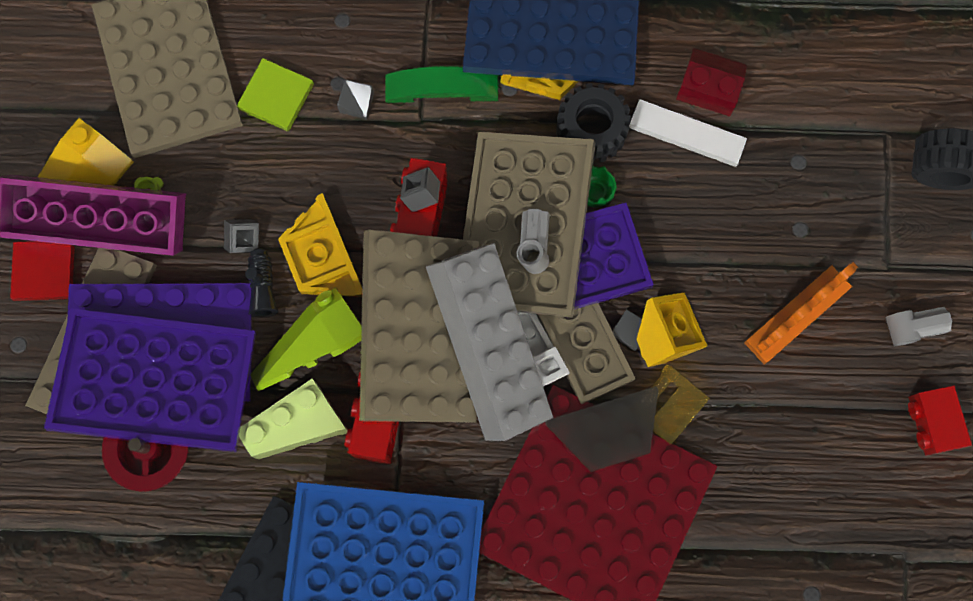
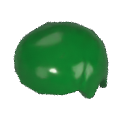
(601, 187)

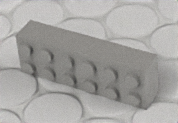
(489, 343)

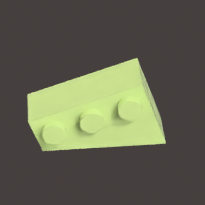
(292, 422)

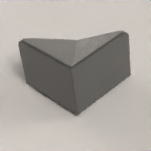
(355, 99)
(420, 189)
(241, 235)

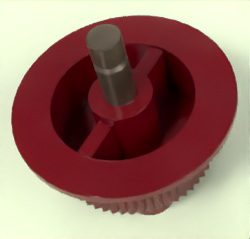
(142, 464)

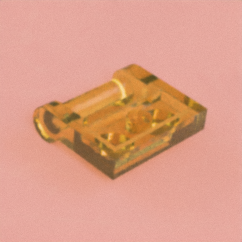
(679, 408)

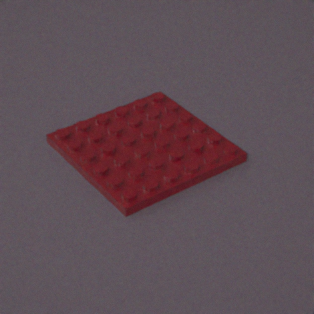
(598, 530)

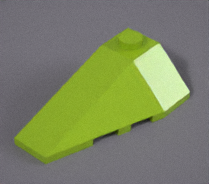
(320, 330)

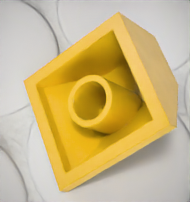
(668, 330)

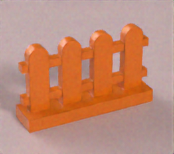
(800, 313)

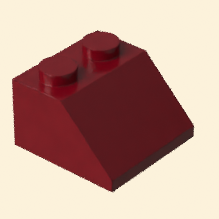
(712, 82)

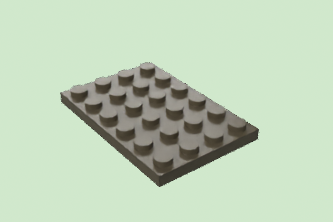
(166, 71)
(525, 174)
(405, 345)

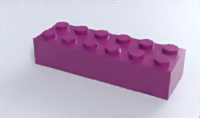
(91, 215)

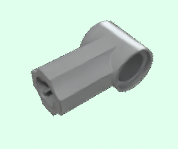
(534, 239)
(911, 327)

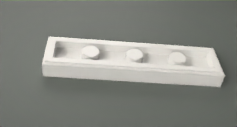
(687, 133)

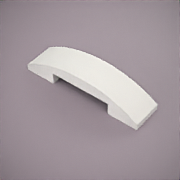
(545, 355)

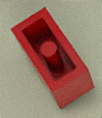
(939, 420)

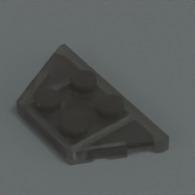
(609, 430)

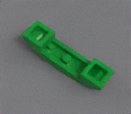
(439, 83)

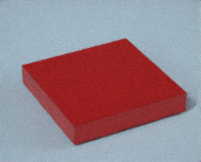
(41, 270)

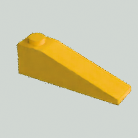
(86, 158)

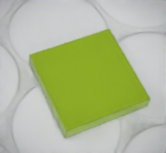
(275, 94)

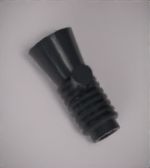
(261, 279)

